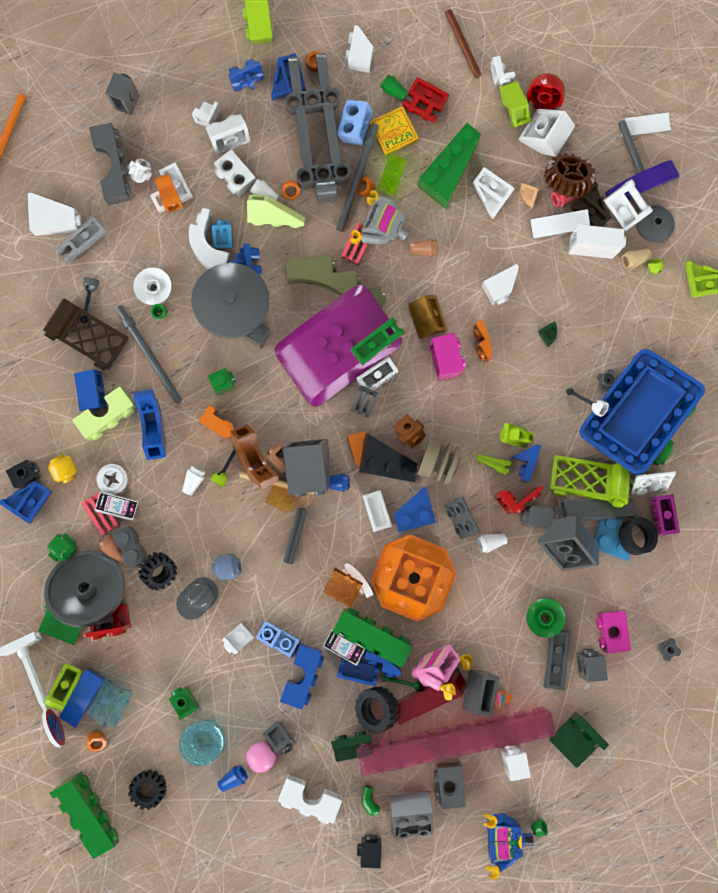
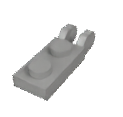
(81, 239)

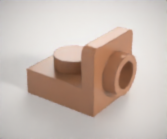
(278, 462)

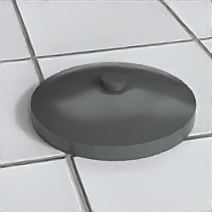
(230, 300)
(84, 589)

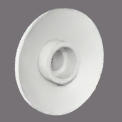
(148, 278)

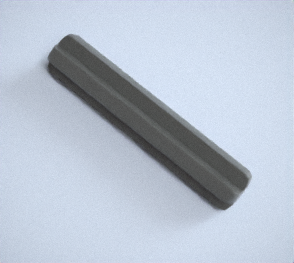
(295, 535)

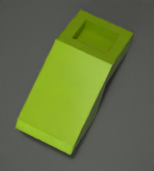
(515, 101)

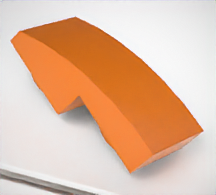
(484, 348)

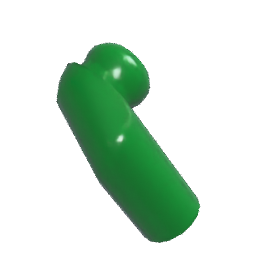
(367, 803)

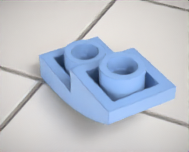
(278, 639)

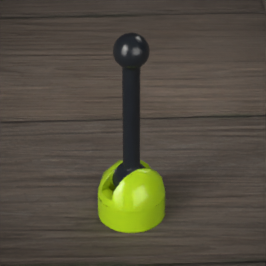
(220, 477)

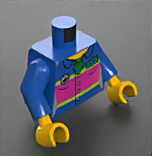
(504, 842)

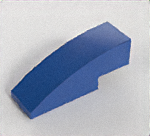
(82, 697)

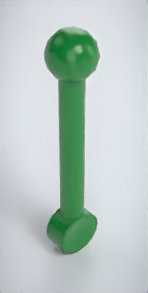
(417, 685)

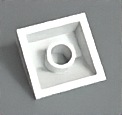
(547, 131)
(228, 134)

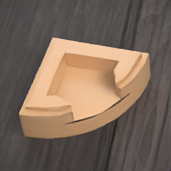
(528, 194)

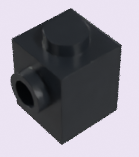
(23, 473)
(370, 851)

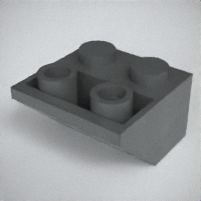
(411, 814)

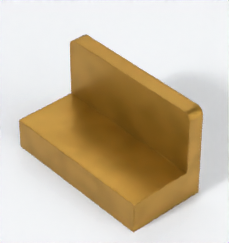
(427, 316)

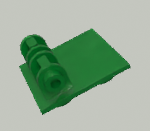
(58, 630)

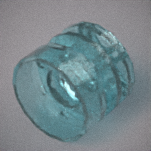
(191, 744)

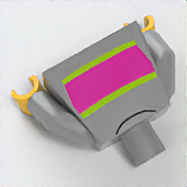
(382, 223)

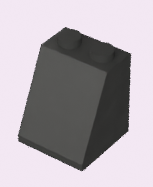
(307, 467)

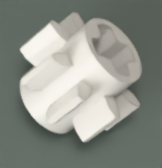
(139, 170)

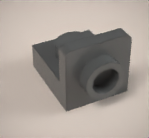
(279, 739)

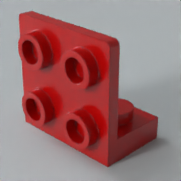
(507, 499)

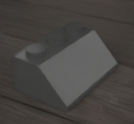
(570, 544)

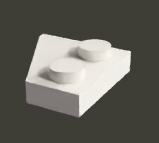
(492, 191)

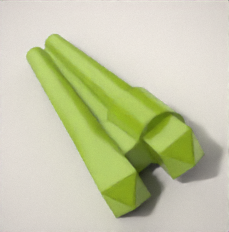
(495, 463)

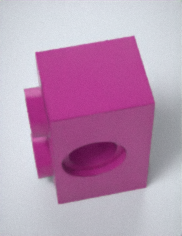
(620, 641)

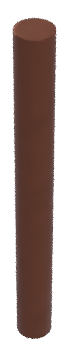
(463, 44)

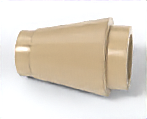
(634, 258)

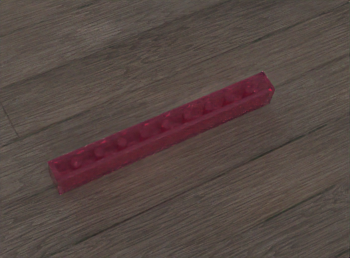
(455, 742)

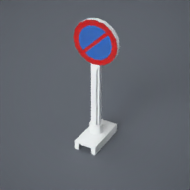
(50, 720)

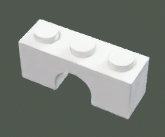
(324, 808)

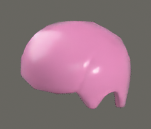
(261, 757)

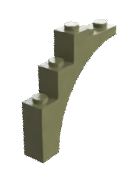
(320, 272)

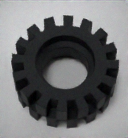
(149, 567)
(136, 795)

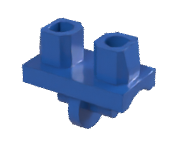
(246, 76)
(246, 256)

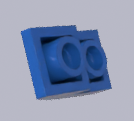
(389, 668)

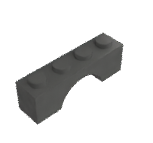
(114, 185)

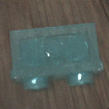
(109, 704)

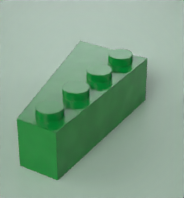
(447, 169)
(372, 637)
(86, 814)

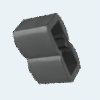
(128, 541)

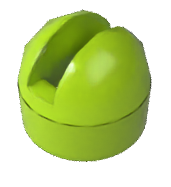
(655, 266)

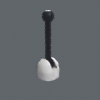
(599, 407)

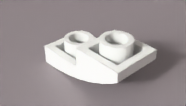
(365, 589)

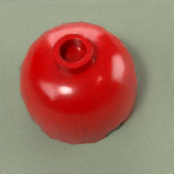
(546, 92)

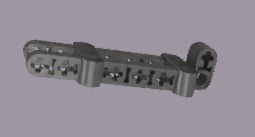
(326, 187)

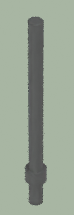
(369, 144)
(129, 324)

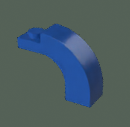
(152, 424)

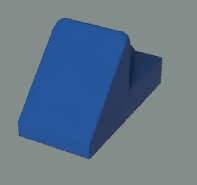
(530, 458)

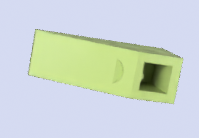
(267, 210)

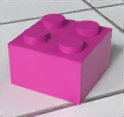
(447, 357)

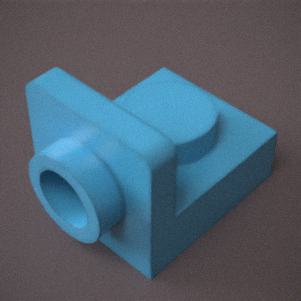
(222, 234)

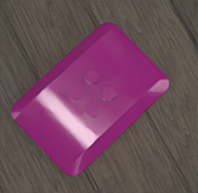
(319, 350)

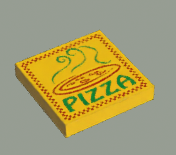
(394, 131)

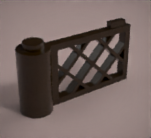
(62, 323)

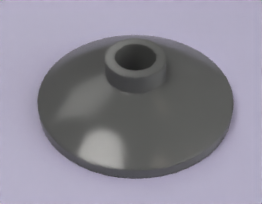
(653, 232)

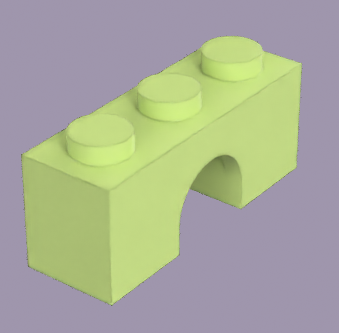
(119, 406)

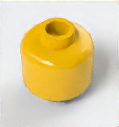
(62, 468)

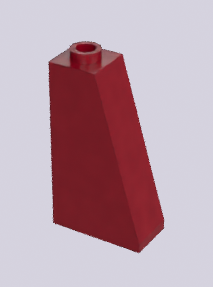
(428, 698)

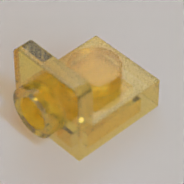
(280, 499)

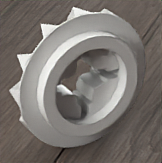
(103, 481)

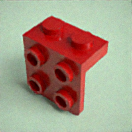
(121, 623)

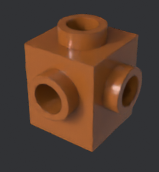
(409, 431)

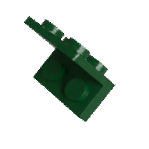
(577, 739)

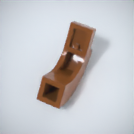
(251, 457)

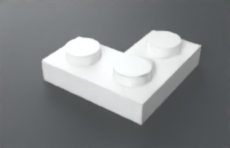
(179, 183)

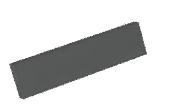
(597, 509)

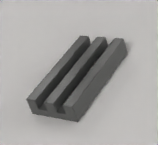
(362, 408)

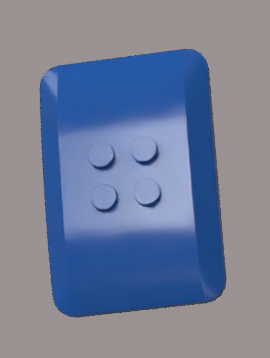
(643, 411)

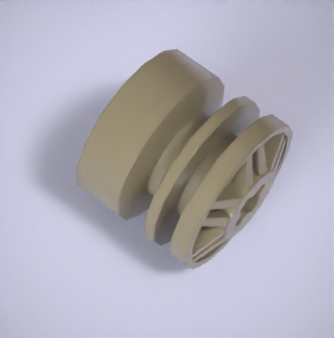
(439, 461)

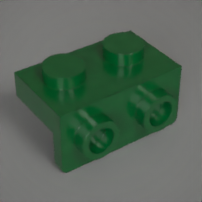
(345, 747)

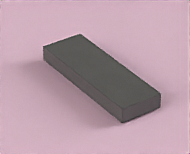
(557, 661)

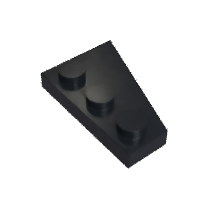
(385, 461)

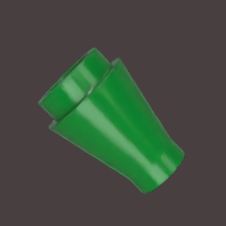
(393, 87)

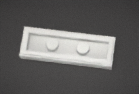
(559, 223)

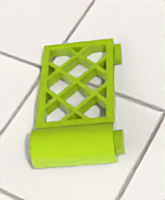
(616, 479)

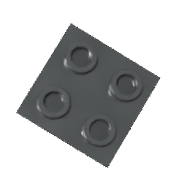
(461, 518)

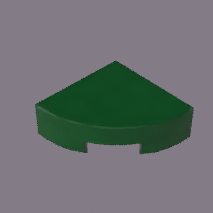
(548, 333)

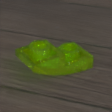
(392, 174)

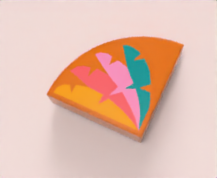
(502, 699)

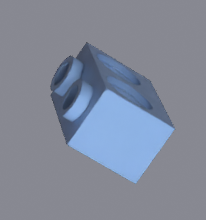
(357, 123)

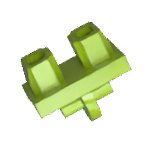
(516, 435)

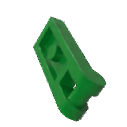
(377, 341)

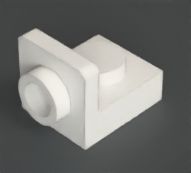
(499, 73)
(237, 638)

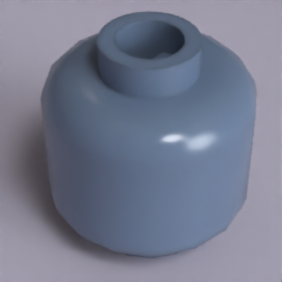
(226, 567)

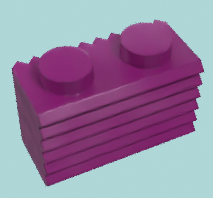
(664, 514)

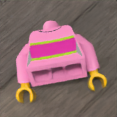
(438, 667)

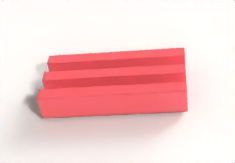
(350, 258)
(108, 528)

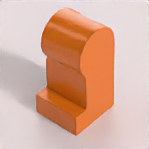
(168, 193)
(216, 424)
(356, 445)

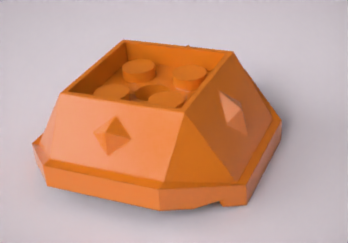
(393, 571)

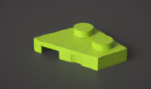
(701, 280)

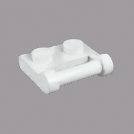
(623, 210)

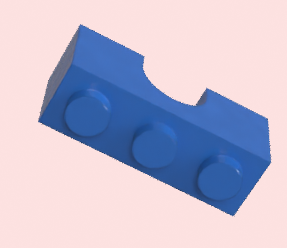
(297, 693)

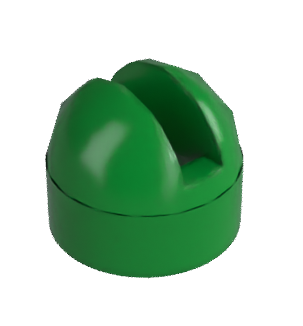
(159, 308)
(539, 828)

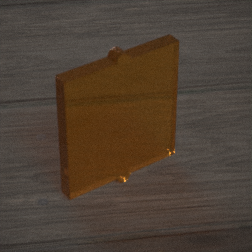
(343, 587)

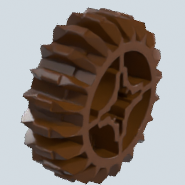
(569, 175)

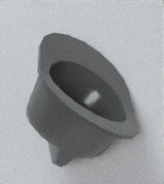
(197, 598)

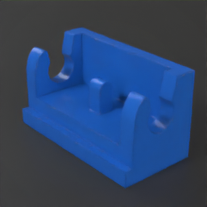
(90, 390)
(363, 673)

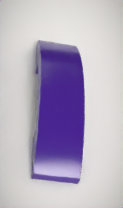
(649, 178)

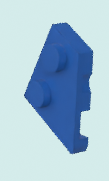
(282, 80)
(27, 501)
(415, 512)

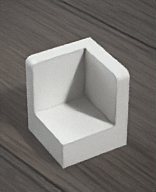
(207, 114)

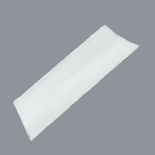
(648, 124)

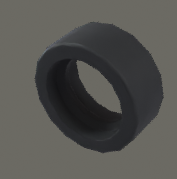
(649, 531)

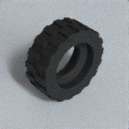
(389, 705)

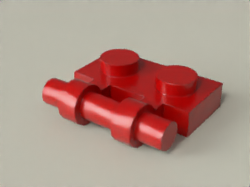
(428, 95)

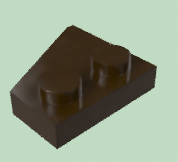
(597, 211)

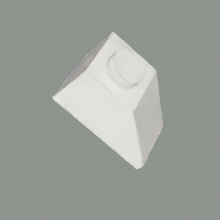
(500, 286)

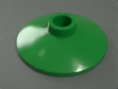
(555, 621)

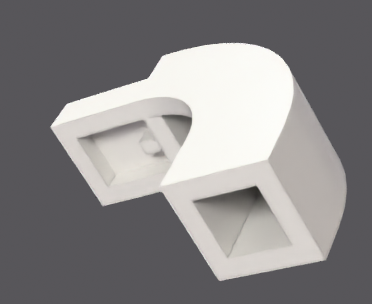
(204, 252)

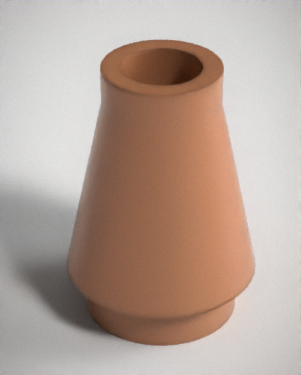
(424, 248)
(110, 548)

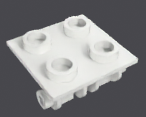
(651, 483)

